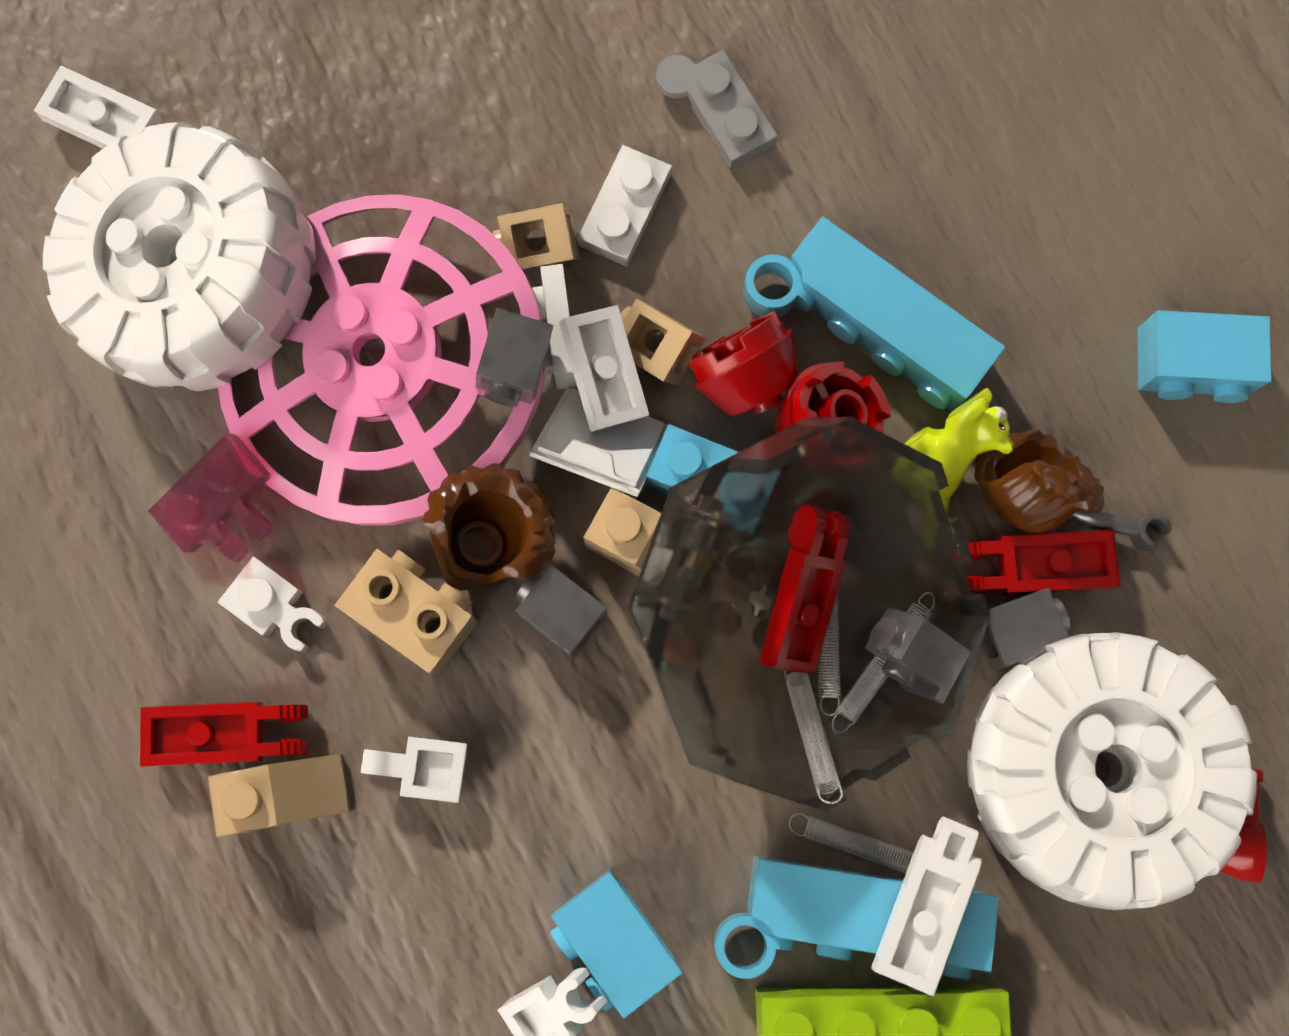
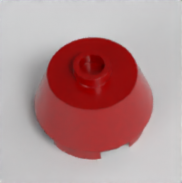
(747, 367)
(833, 392)

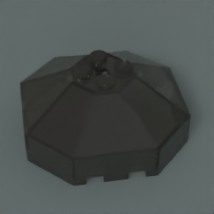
(729, 537)

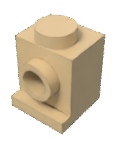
(557, 226)
(675, 350)

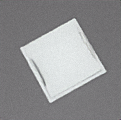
(610, 456)

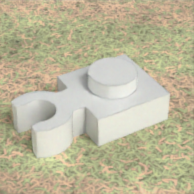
(267, 601)
(551, 1008)

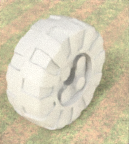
(179, 258)
(1173, 781)

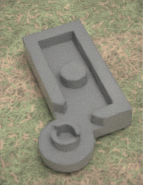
(720, 104)

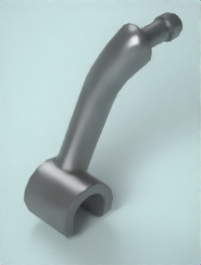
(1121, 525)

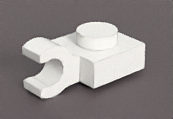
(427, 770)

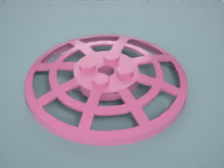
(403, 374)

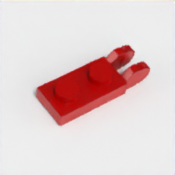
(1049, 561)
(806, 590)
(215, 733)

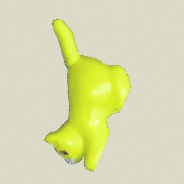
(967, 432)

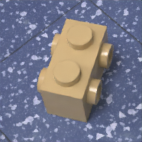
(408, 611)

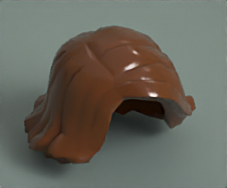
(1037, 483)
(489, 527)

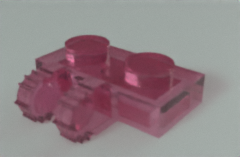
(210, 495)

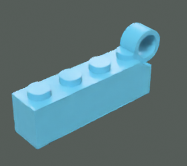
(881, 311)
(841, 915)

